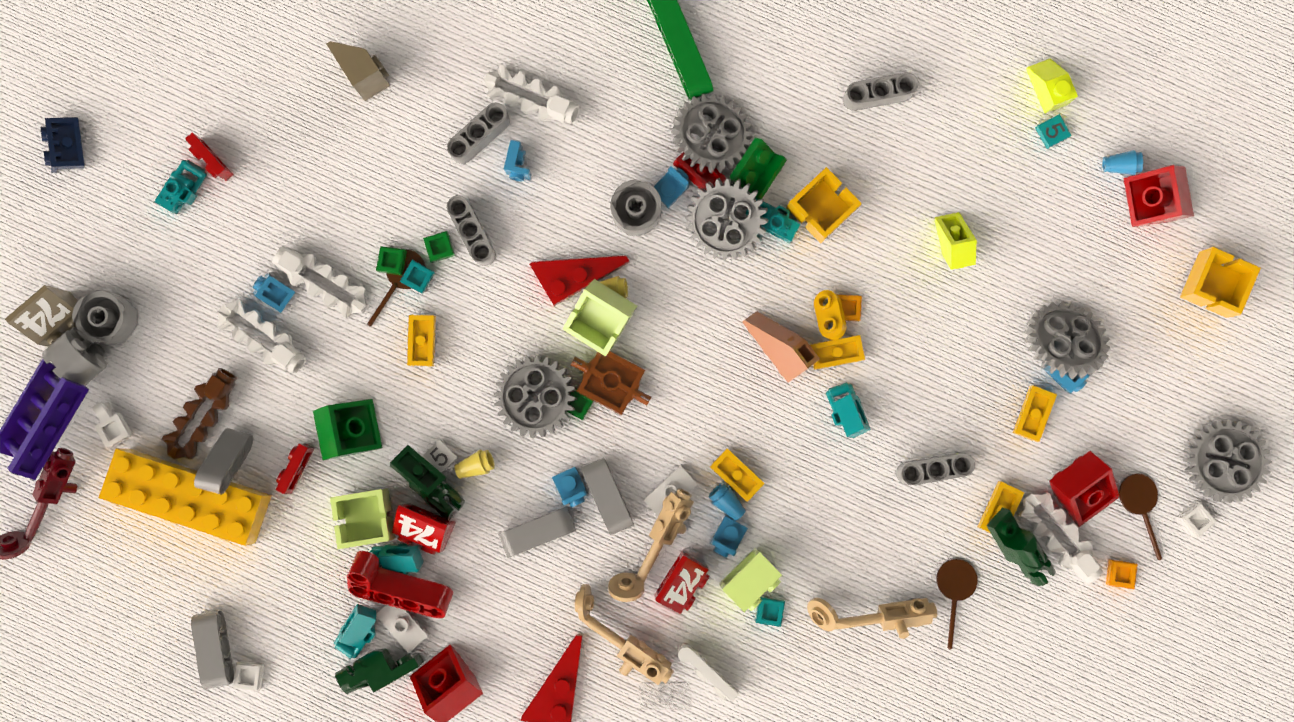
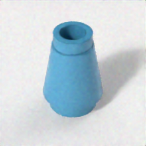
(1124, 163)
(726, 500)

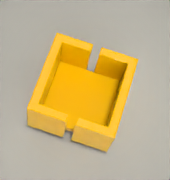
(822, 206)
(1218, 286)

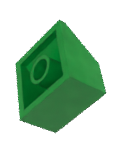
(347, 429)

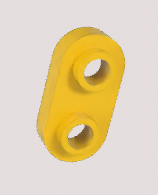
(830, 313)

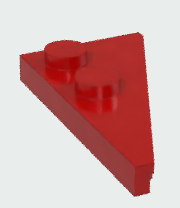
(568, 277)
(556, 696)

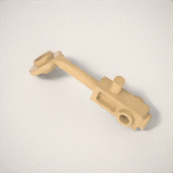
(675, 510)
(890, 616)
(632, 651)

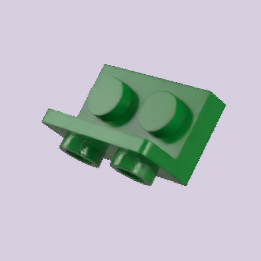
(758, 167)

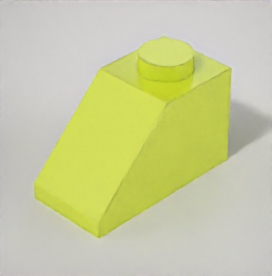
(1051, 85)
(956, 241)

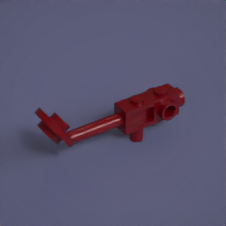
(47, 491)

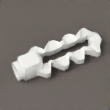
(557, 107)
(296, 264)
(282, 354)
(1080, 561)

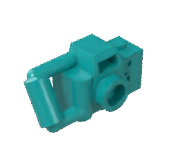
(179, 188)
(779, 224)
(848, 410)
(399, 558)
(356, 631)

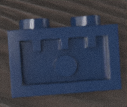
(63, 143)

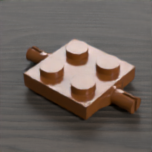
(611, 381)

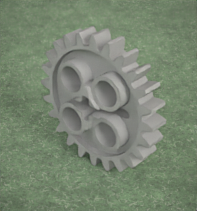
(691, 120)
(705, 211)
(1067, 340)
(521, 378)
(1222, 483)

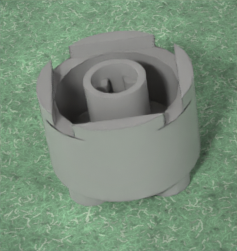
(642, 195)
(95, 327)
(75, 357)

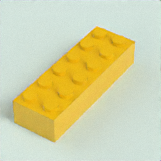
(170, 494)

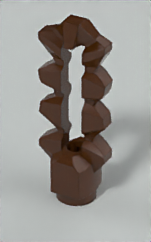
(217, 389)

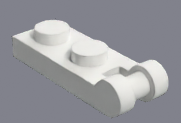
(705, 671)

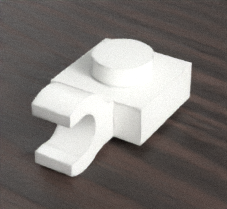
(112, 427)

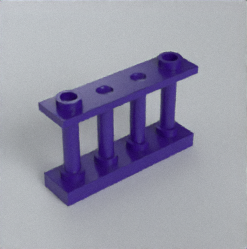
(39, 420)

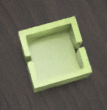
(599, 317)
(364, 518)
(750, 581)

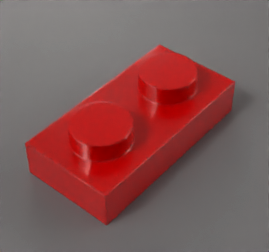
(202, 150)
(695, 175)
(290, 476)

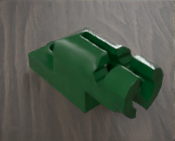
(427, 482)
(1020, 547)
(375, 670)

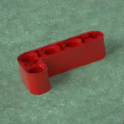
(396, 589)

